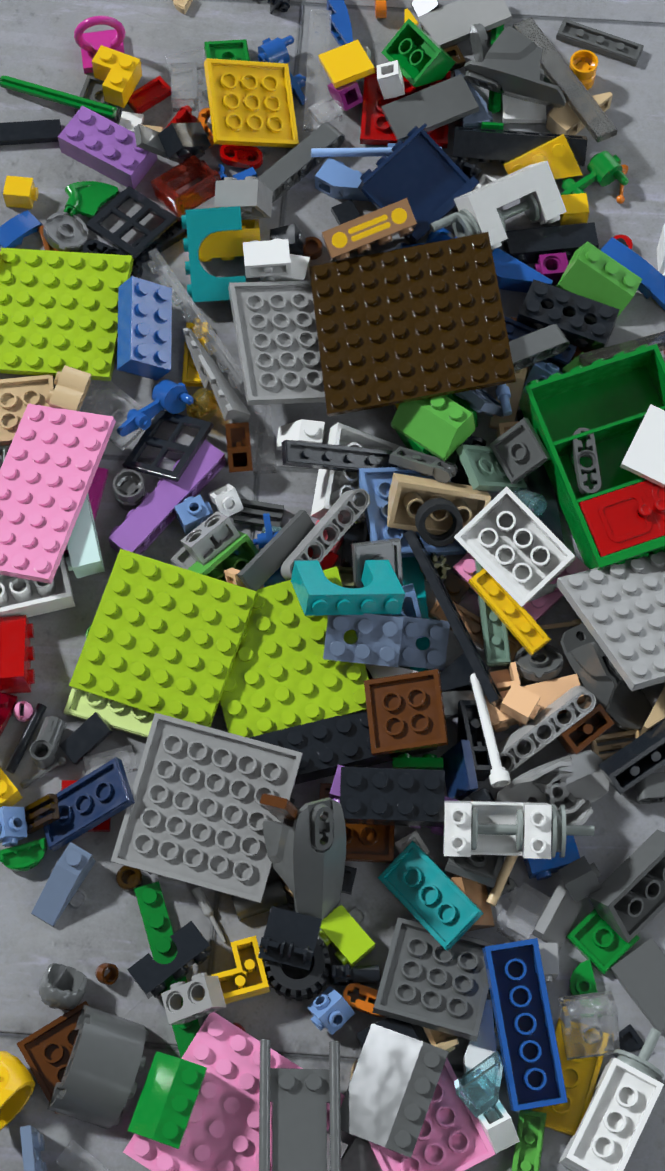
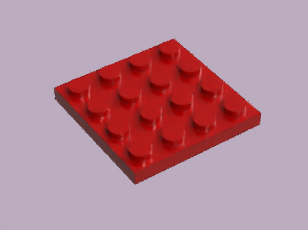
(374, 125)

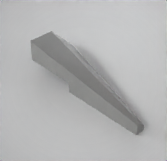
(212, 378)

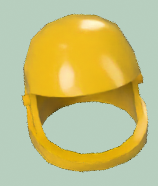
(15, 1087)

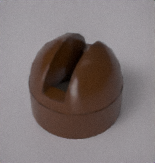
(107, 976)

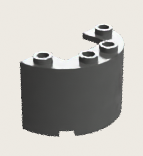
(100, 1068)

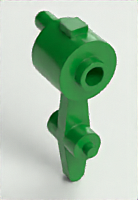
(602, 168)

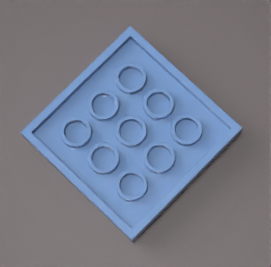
(377, 484)

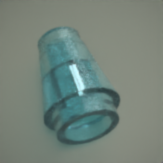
(534, 501)

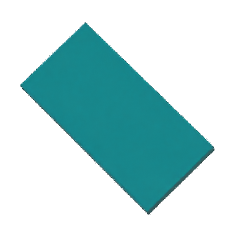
(430, 895)

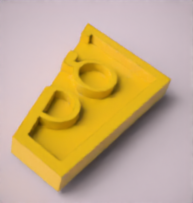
(557, 154)

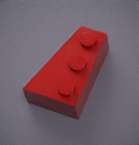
(16, 655)

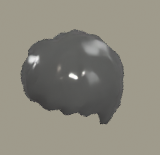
(62, 987)

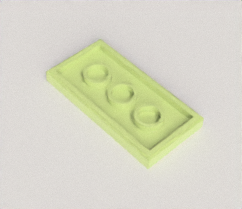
(116, 715)

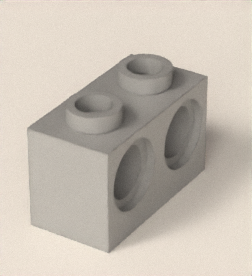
(210, 538)
(194, 1003)

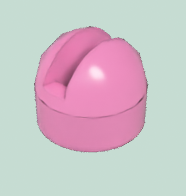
(28, 711)

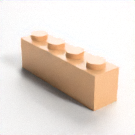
(548, 692)

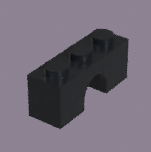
(154, 977)

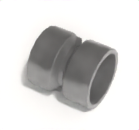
(129, 489)

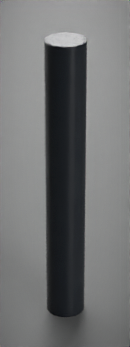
(26, 738)

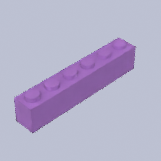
(157, 507)

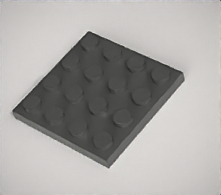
(434, 985)

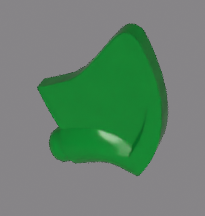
(88, 197)

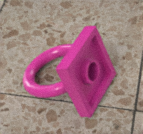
(92, 41)

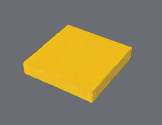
(346, 63)

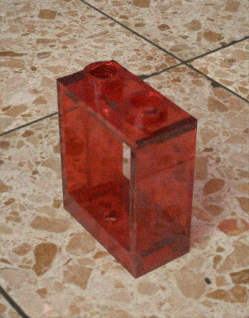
(180, 175)

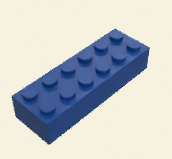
(524, 1025)

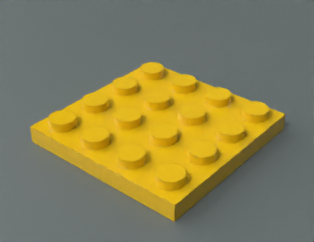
(251, 103)

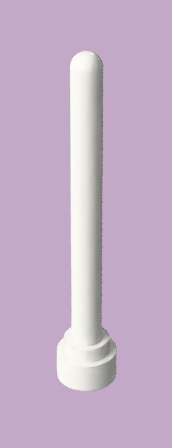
(499, 776)

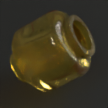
(204, 405)

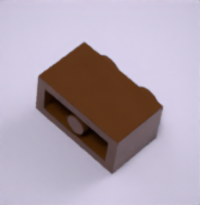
(585, 730)

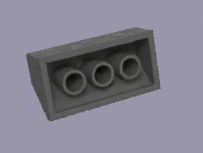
(634, 889)

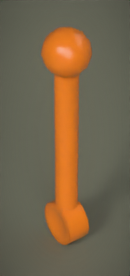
(620, 199)

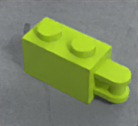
(345, 937)

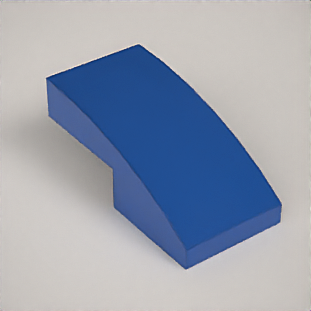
(17, 228)

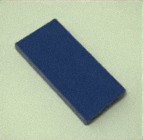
(89, 803)

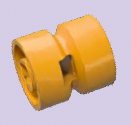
(584, 66)

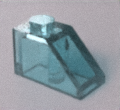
(481, 1085)

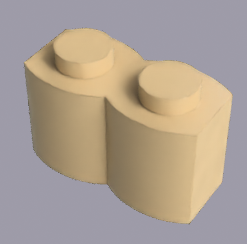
(70, 389)

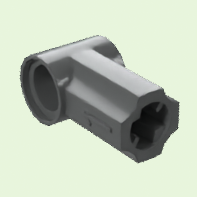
(47, 740)

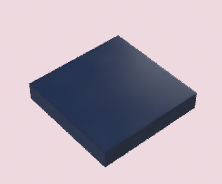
(459, 771)

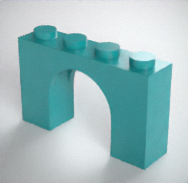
(199, 225)
(319, 596)

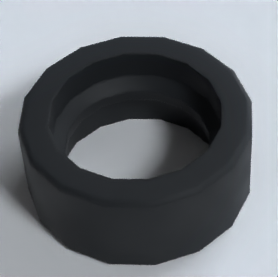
(431, 506)

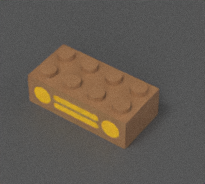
(369, 229)

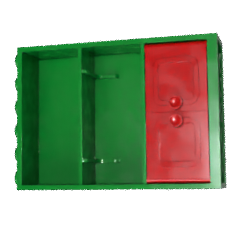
(611, 400)

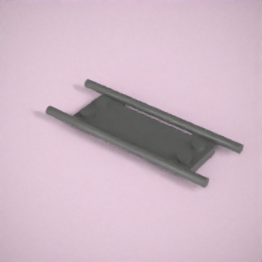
(299, 1114)

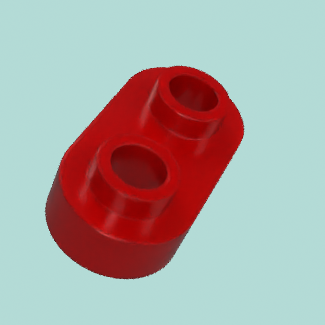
(242, 156)

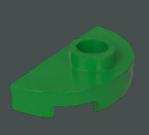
(24, 856)
(582, 979)

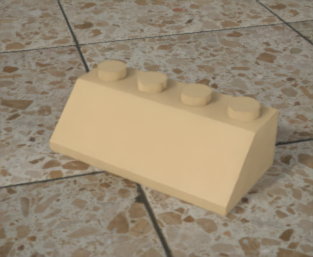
(411, 492)

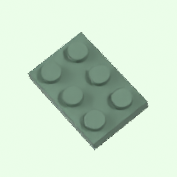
(484, 469)

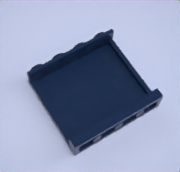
(420, 174)

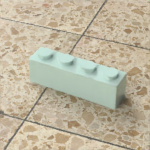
(83, 545)

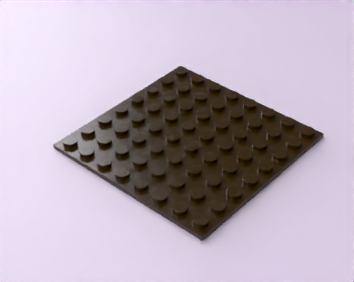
(410, 324)

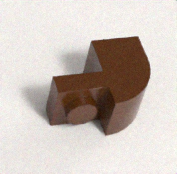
(238, 447)

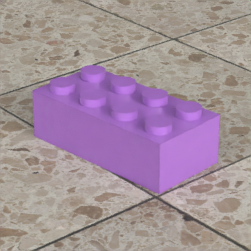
(105, 148)

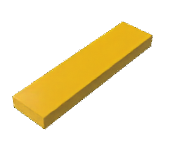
(510, 612)

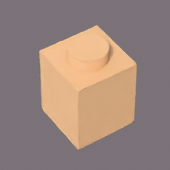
(520, 704)

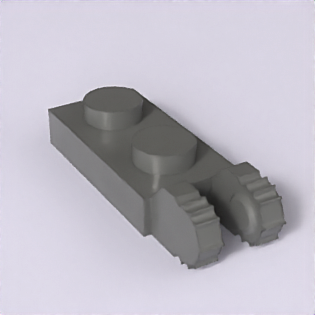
(423, 463)

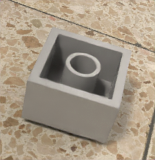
(249, 194)

